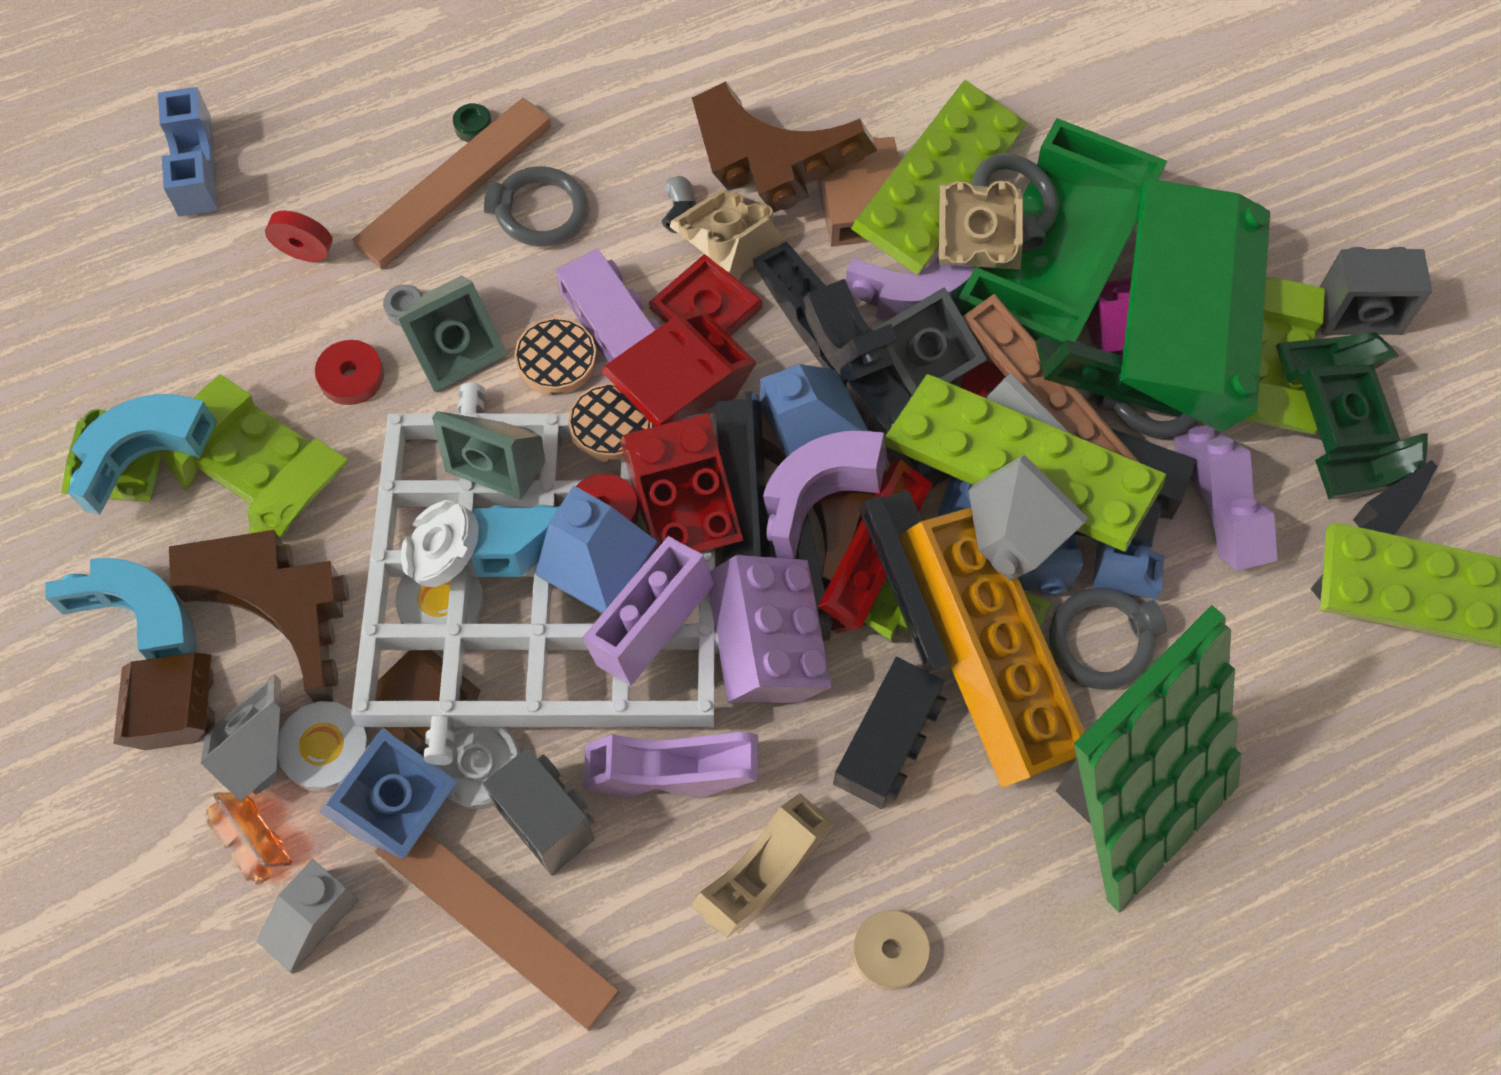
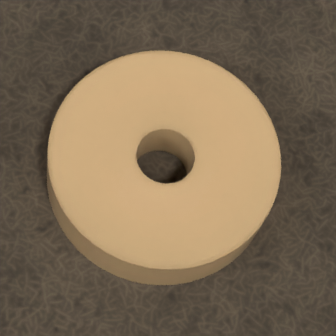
(906, 934)

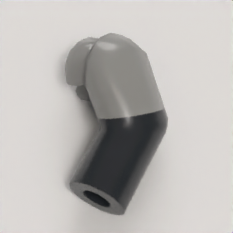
(682, 197)

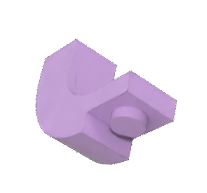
(900, 290)
(815, 470)

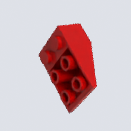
(681, 368)
(682, 484)

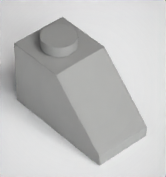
(304, 915)

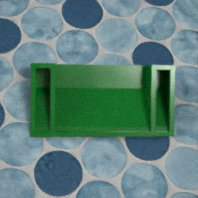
(1098, 210)
(1197, 301)

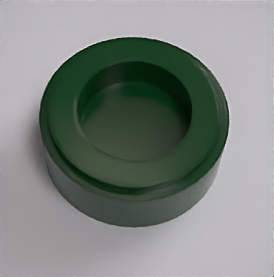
(470, 120)

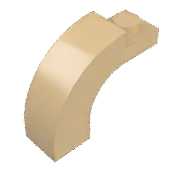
(765, 868)

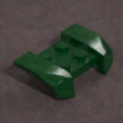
(1352, 413)

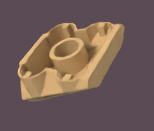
(980, 225)
(729, 230)

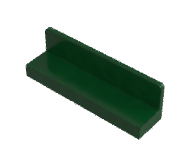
(1093, 372)

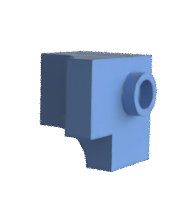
(1057, 572)
(1131, 572)

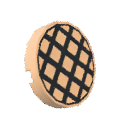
(555, 356)
(600, 421)

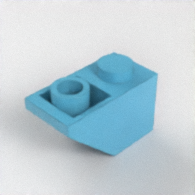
(510, 539)

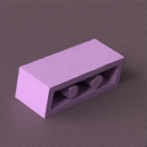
(604, 304)
(649, 610)

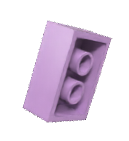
(768, 630)

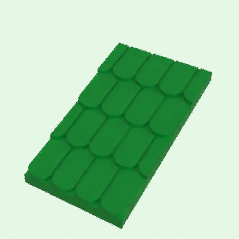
(1159, 759)

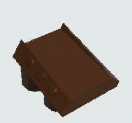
(417, 679)
(164, 701)

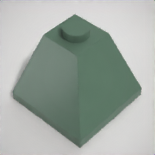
(451, 333)
(489, 452)

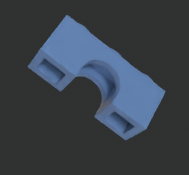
(190, 166)

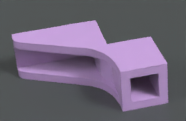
(1225, 482)
(677, 766)

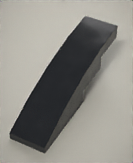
(789, 282)
(1391, 507)

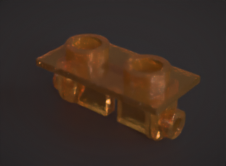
(260, 845)

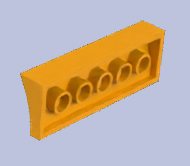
(993, 650)

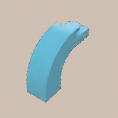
(131, 431)
(161, 617)

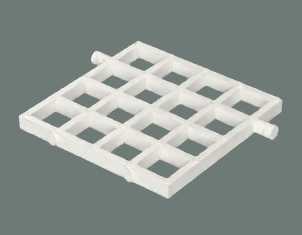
(459, 636)

